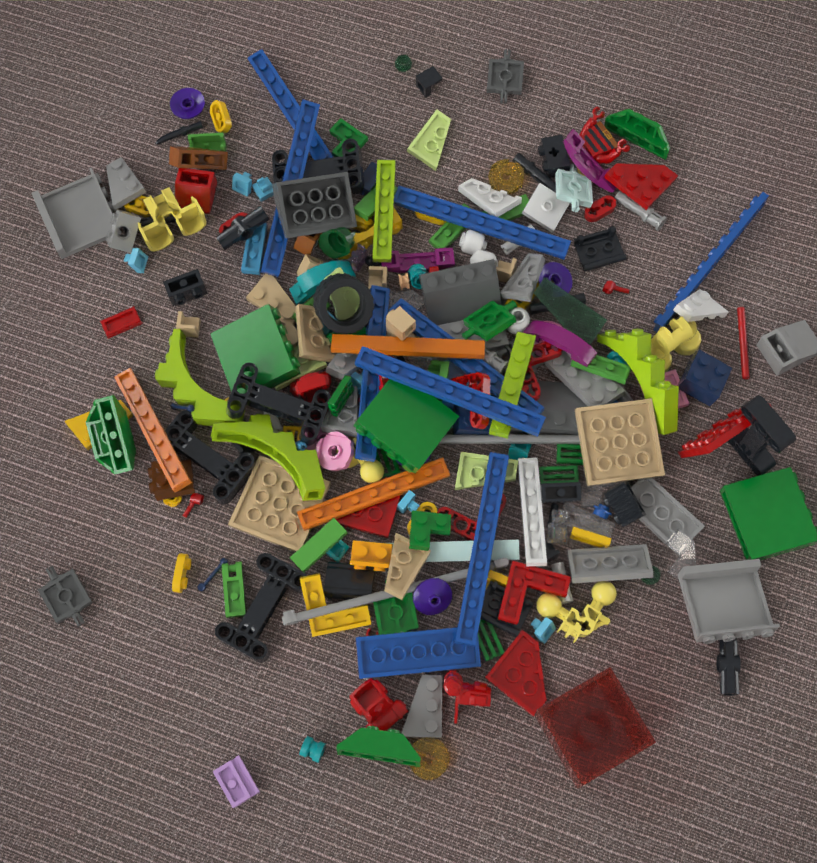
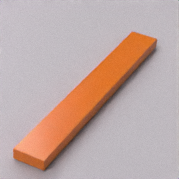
(409, 346)
(153, 430)
(372, 494)

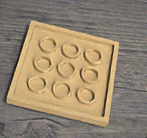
(619, 442)
(271, 506)

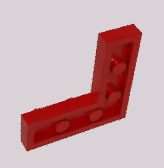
(533, 577)

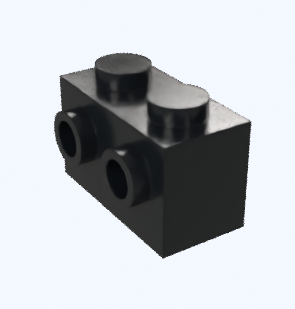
(185, 287)

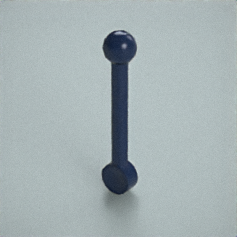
(190, 408)
(202, 586)

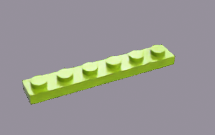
(384, 211)
(514, 378)

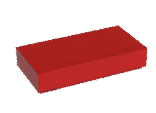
(121, 322)

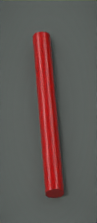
(743, 343)

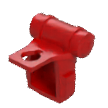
(309, 384)
(466, 693)
(374, 704)

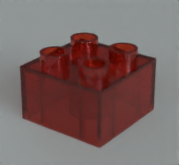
(594, 727)

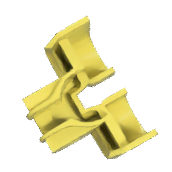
(189, 219)
(684, 340)

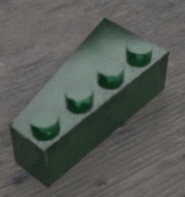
(569, 311)

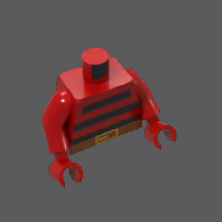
(599, 141)

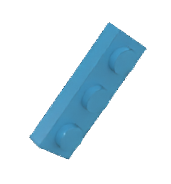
(254, 251)

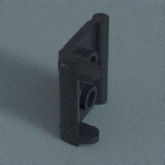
(599, 249)
(346, 582)
(491, 608)

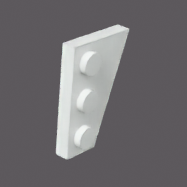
(488, 199)
(699, 306)

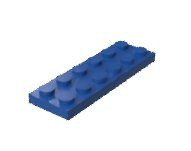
(413, 653)

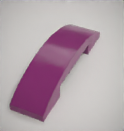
(585, 162)
(402, 262)
(563, 339)

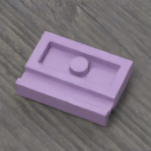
(236, 781)

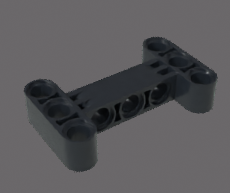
(328, 166)
(277, 403)
(765, 430)
(209, 459)
(261, 608)

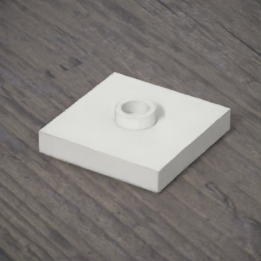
(545, 208)

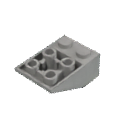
(788, 346)

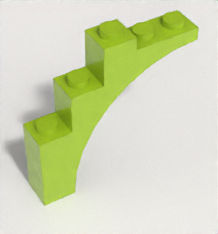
(650, 373)
(176, 375)
(281, 447)

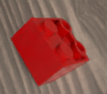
(197, 184)

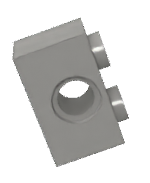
(126, 241)

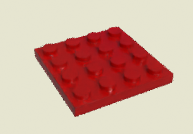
(715, 437)

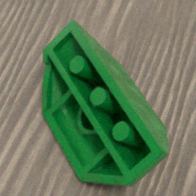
(639, 131)
(111, 435)
(379, 745)

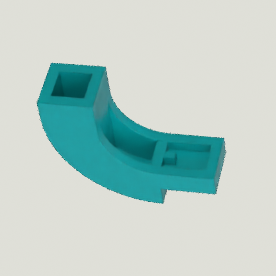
(311, 279)

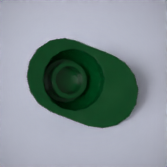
(337, 242)

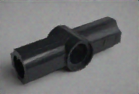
(242, 228)
(728, 666)

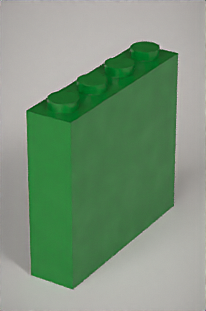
(257, 340)
(405, 424)
(769, 514)

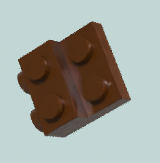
(160, 486)

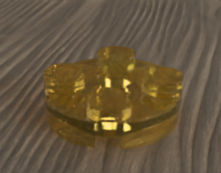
(502, 167)
(438, 766)

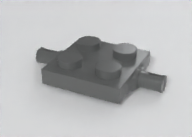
(505, 76)
(65, 596)

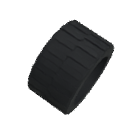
(362, 314)

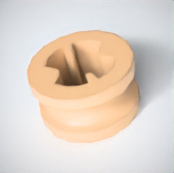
(404, 281)

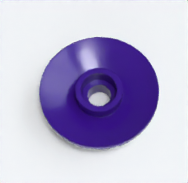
(184, 98)
(557, 273)
(431, 589)

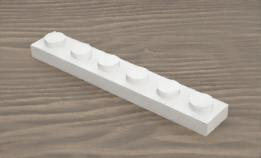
(532, 512)

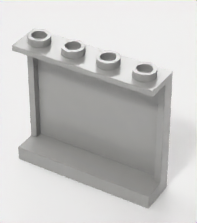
(76, 214)
(726, 601)

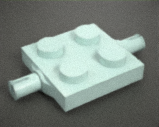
(573, 188)

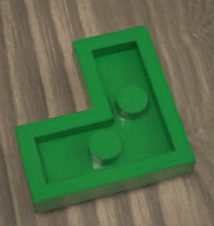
(344, 131)
(425, 524)

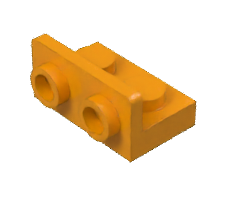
(371, 554)

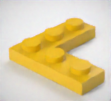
(333, 622)

